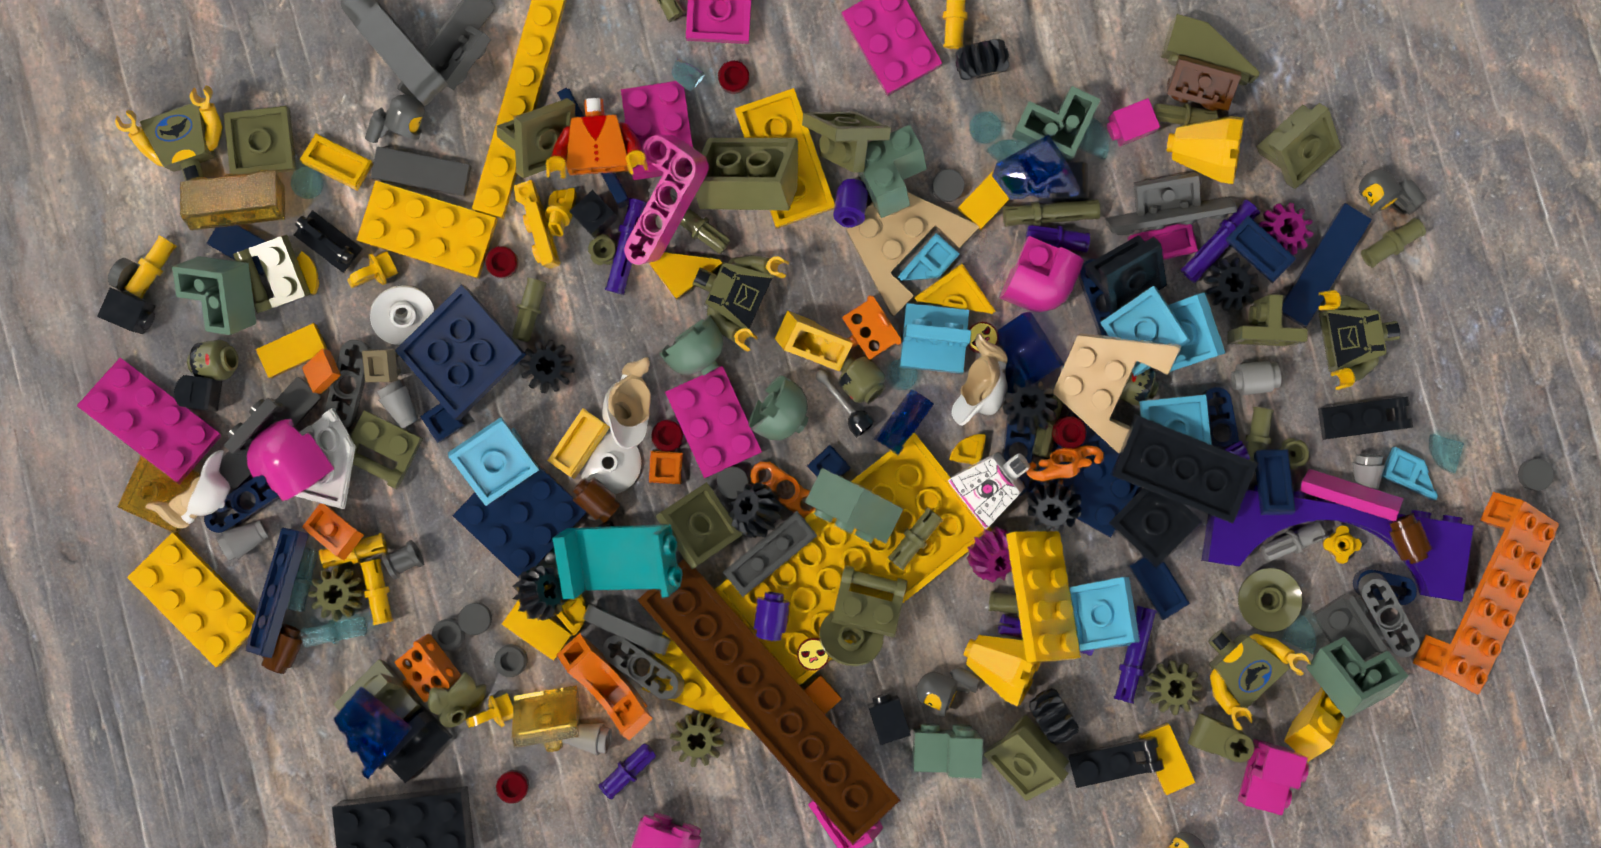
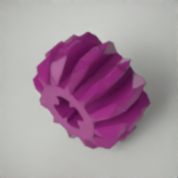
(1285, 217)
(990, 555)

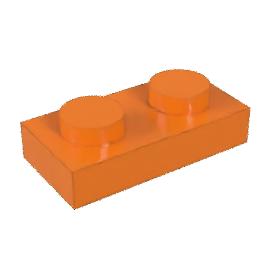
(332, 531)

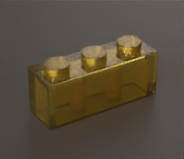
(232, 200)

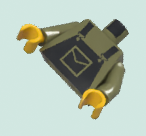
(738, 293)
(1353, 337)

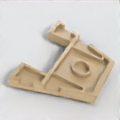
(888, 240)
(1098, 374)

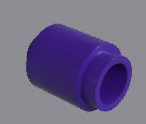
(850, 203)
(771, 616)

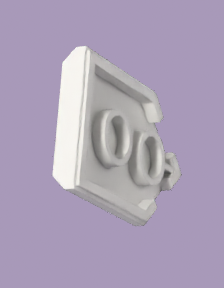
(340, 450)

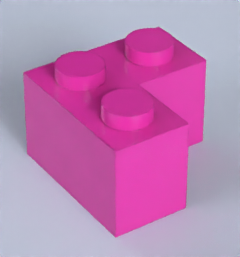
(1270, 776)

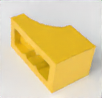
(812, 341)

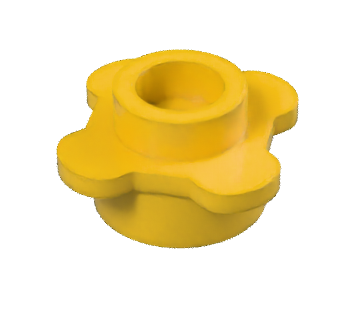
(1333, 541)

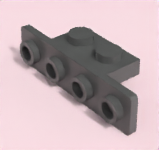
(458, 42)
(1168, 202)
(292, 404)

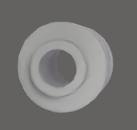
(1256, 377)

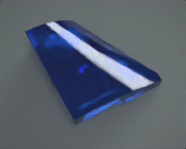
(1035, 172)
(1027, 351)
(903, 422)
(370, 729)

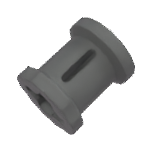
(402, 559)

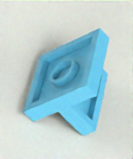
(1146, 319)
(1198, 322)
(934, 338)
(1181, 414)
(493, 460)
(1104, 614)

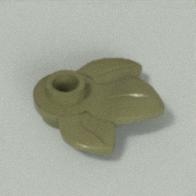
(456, 703)

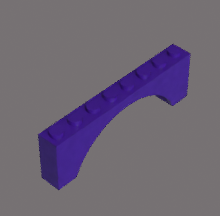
(1437, 576)

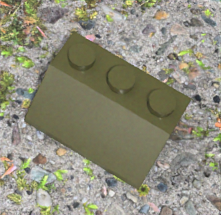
(749, 174)

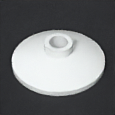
(398, 327)
(625, 469)

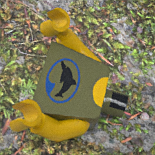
(178, 137)
(1247, 670)

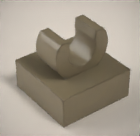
(380, 365)

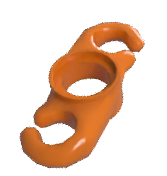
(1055, 470)
(777, 476)

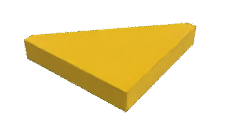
(680, 270)
(958, 291)

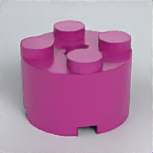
(659, 832)

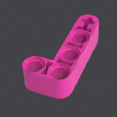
(660, 202)

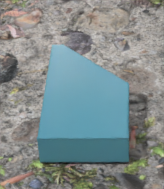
(930, 261)
(1409, 473)

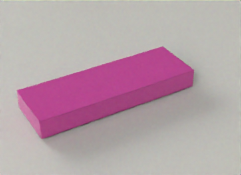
(1351, 495)

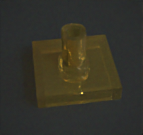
(152, 485)
(546, 718)

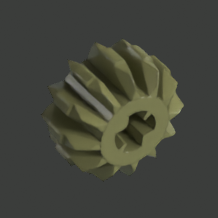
(330, 582)
(1162, 685)
(698, 750)

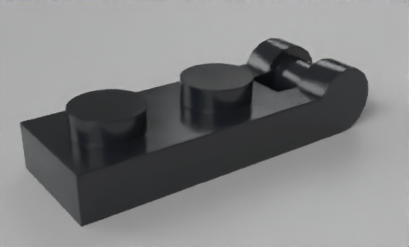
(1364, 418)
(1115, 762)

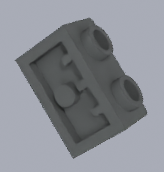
(1348, 618)

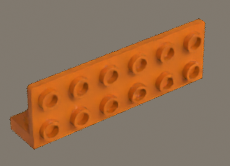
(1497, 597)

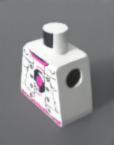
(990, 485)

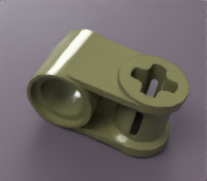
(1217, 737)

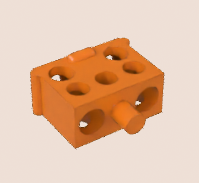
(880, 326)
(432, 665)

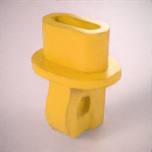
(558, 212)
(379, 268)
(499, 709)

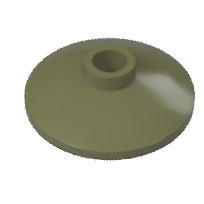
(1285, 600)
(833, 638)

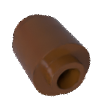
(595, 499)
(1410, 539)
(285, 651)

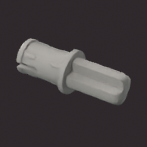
(1293, 541)

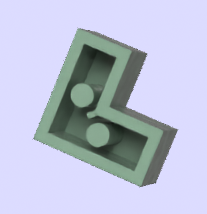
(1064, 128)
(888, 165)
(222, 289)
(853, 507)
(1351, 680)
(948, 751)

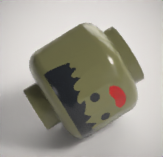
(213, 360)
(862, 379)
(1140, 387)

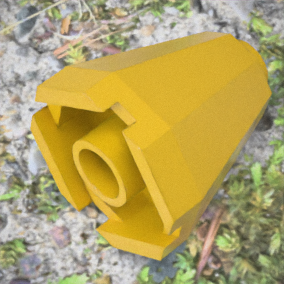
(1209, 147)
(1002, 666)

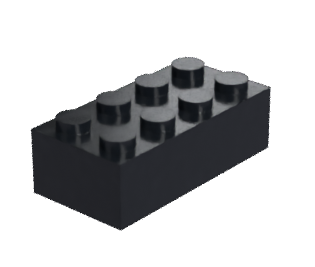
(405, 820)

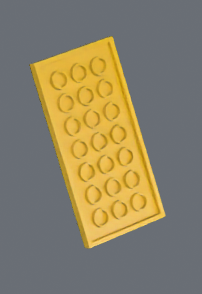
(815, 572)

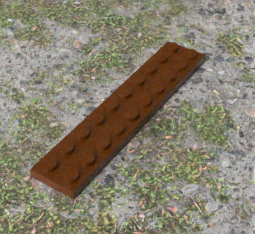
(771, 704)

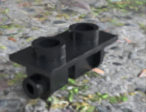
(327, 241)

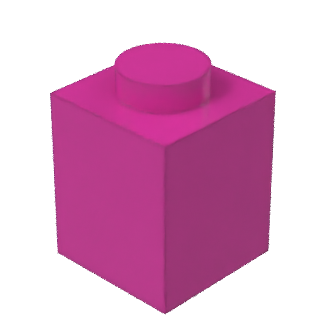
(1132, 123)

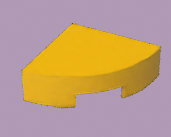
(309, 272)
(969, 450)
(573, 614)

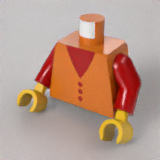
(596, 145)

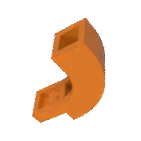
(606, 684)

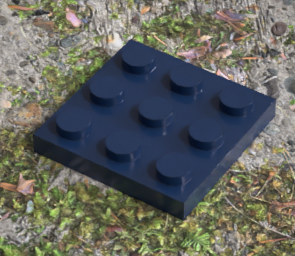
(460, 352)
(1100, 492)
(522, 521)

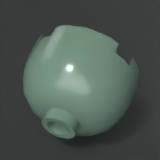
(695, 349)
(781, 411)

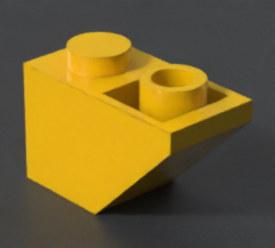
(1315, 726)

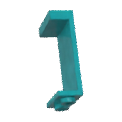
(617, 559)

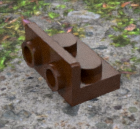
(1203, 83)

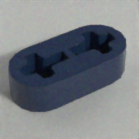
(1392, 579)

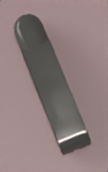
(395, 48)

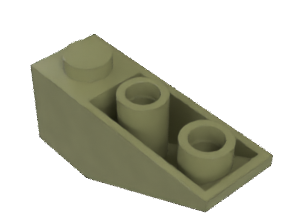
(1202, 42)

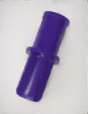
(1060, 238)
(627, 771)

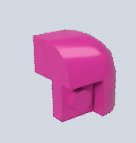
(1042, 276)
(287, 459)

